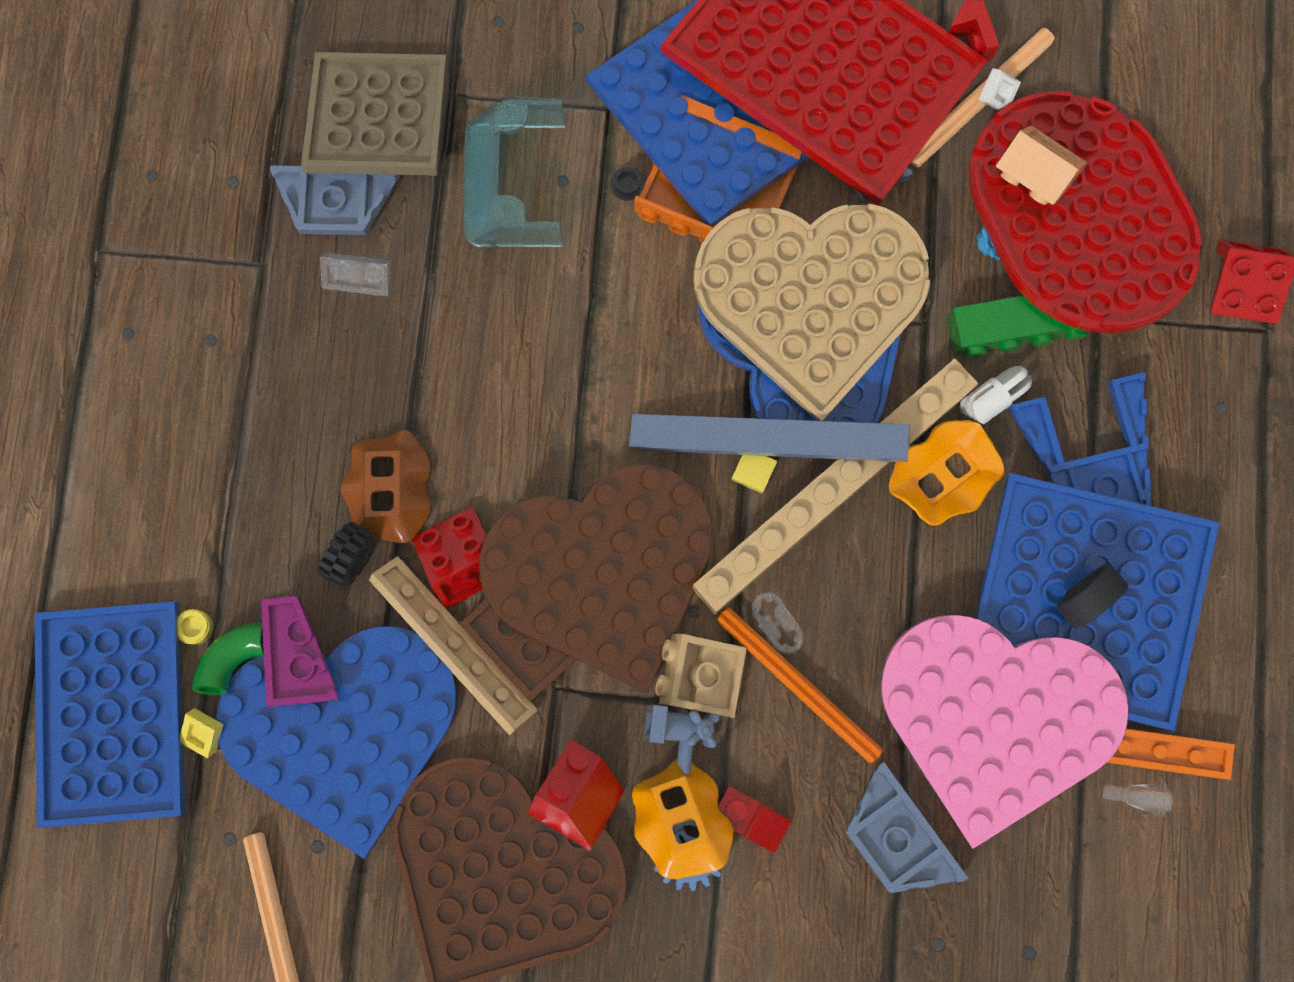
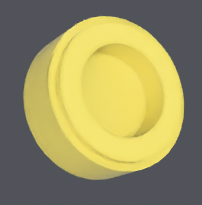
(194, 626)

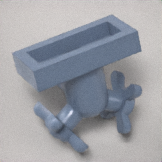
(680, 727)

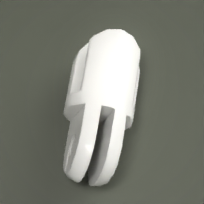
(995, 394)

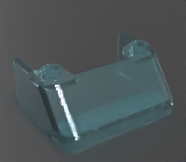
(496, 218)

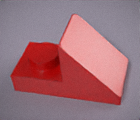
(976, 23)
(753, 819)

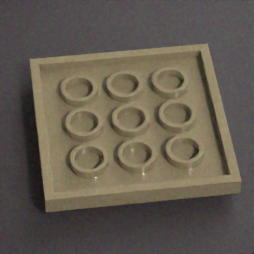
(375, 114)

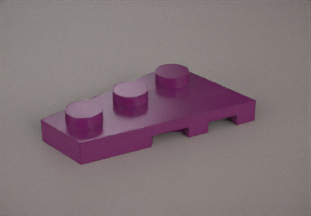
(292, 656)

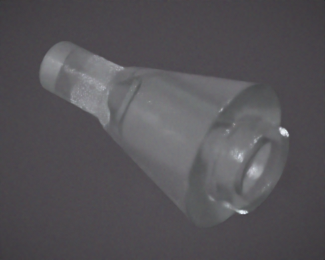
(1149, 797)

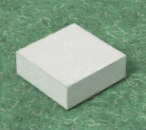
(999, 89)

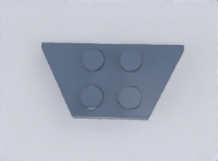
(333, 200)
(898, 838)

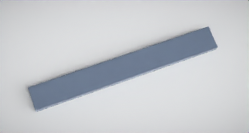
(771, 437)

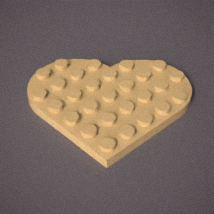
(812, 298)

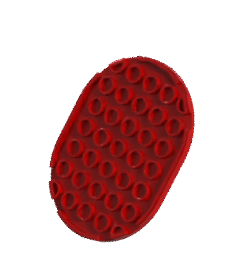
(1118, 239)

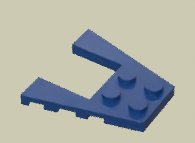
(1112, 473)

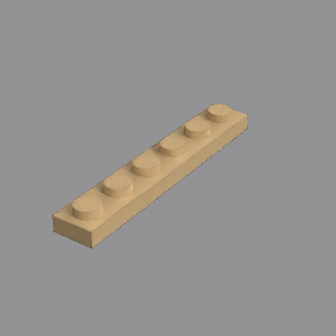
(453, 645)

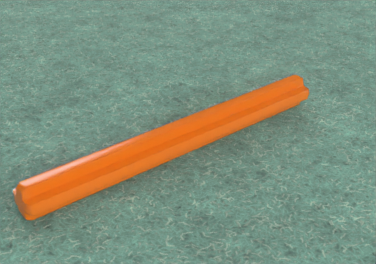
(800, 685)

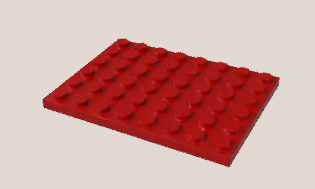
(833, 78)

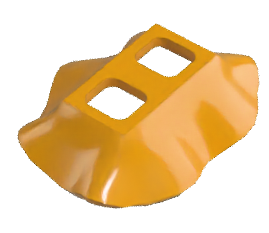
(929, 457)
(656, 823)

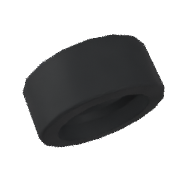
(1092, 595)

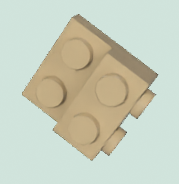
(701, 675)

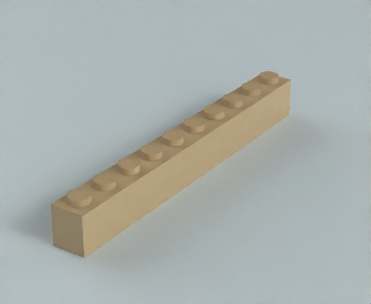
(826, 493)

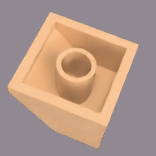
(1040, 165)

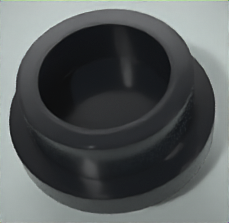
(627, 184)

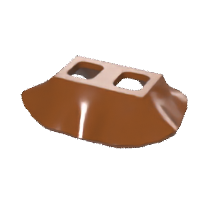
(406, 483)

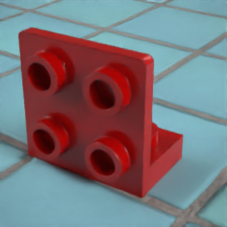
(1252, 281)
(452, 556)

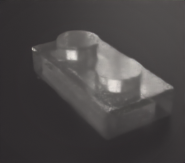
(355, 274)

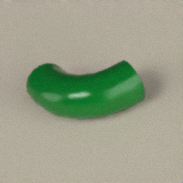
(225, 655)

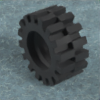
(346, 555)

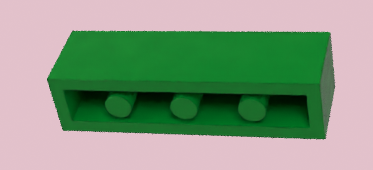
(1004, 326)

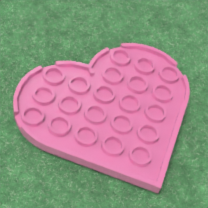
(1000, 721)

